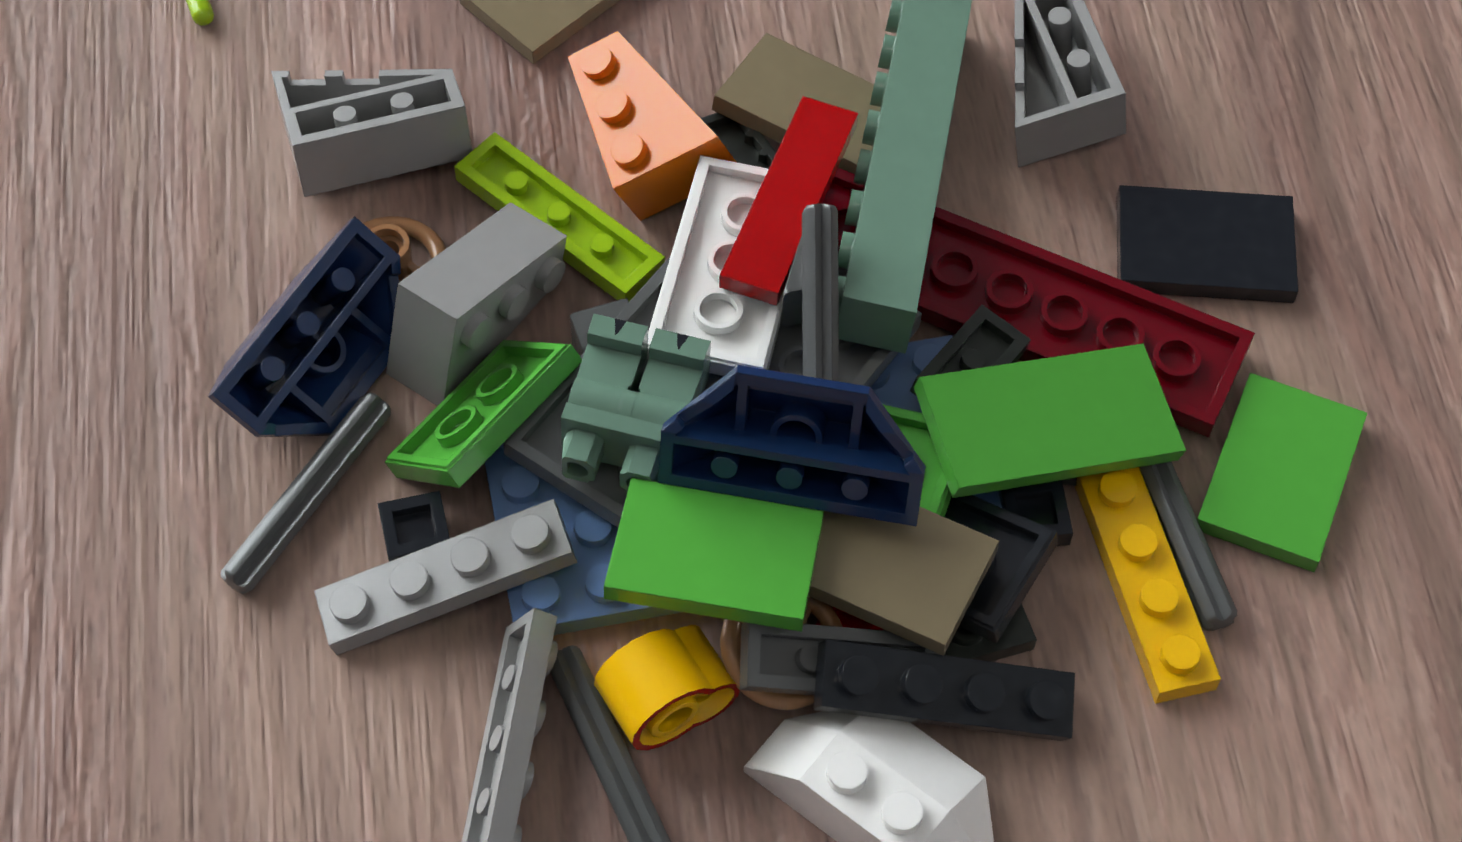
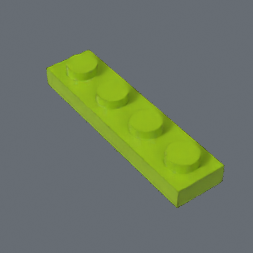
(594, 241)

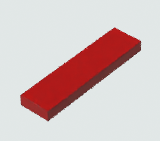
(796, 178)

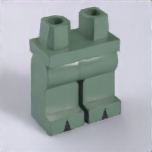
(607, 413)

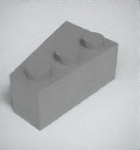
(1062, 81)
(371, 128)
(471, 300)

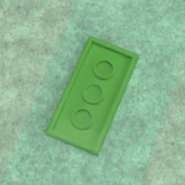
(1048, 419)

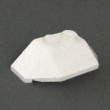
(873, 780)

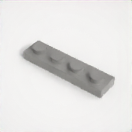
(444, 577)
(511, 725)

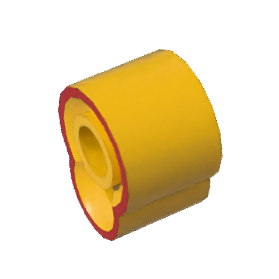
(665, 685)

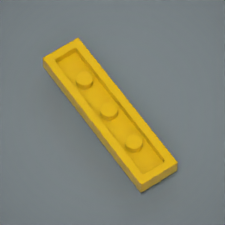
(1147, 585)

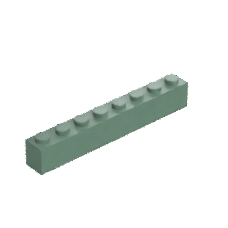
(900, 172)

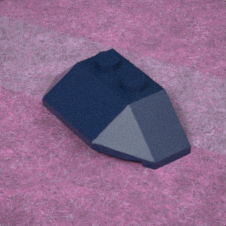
(316, 342)
(794, 446)

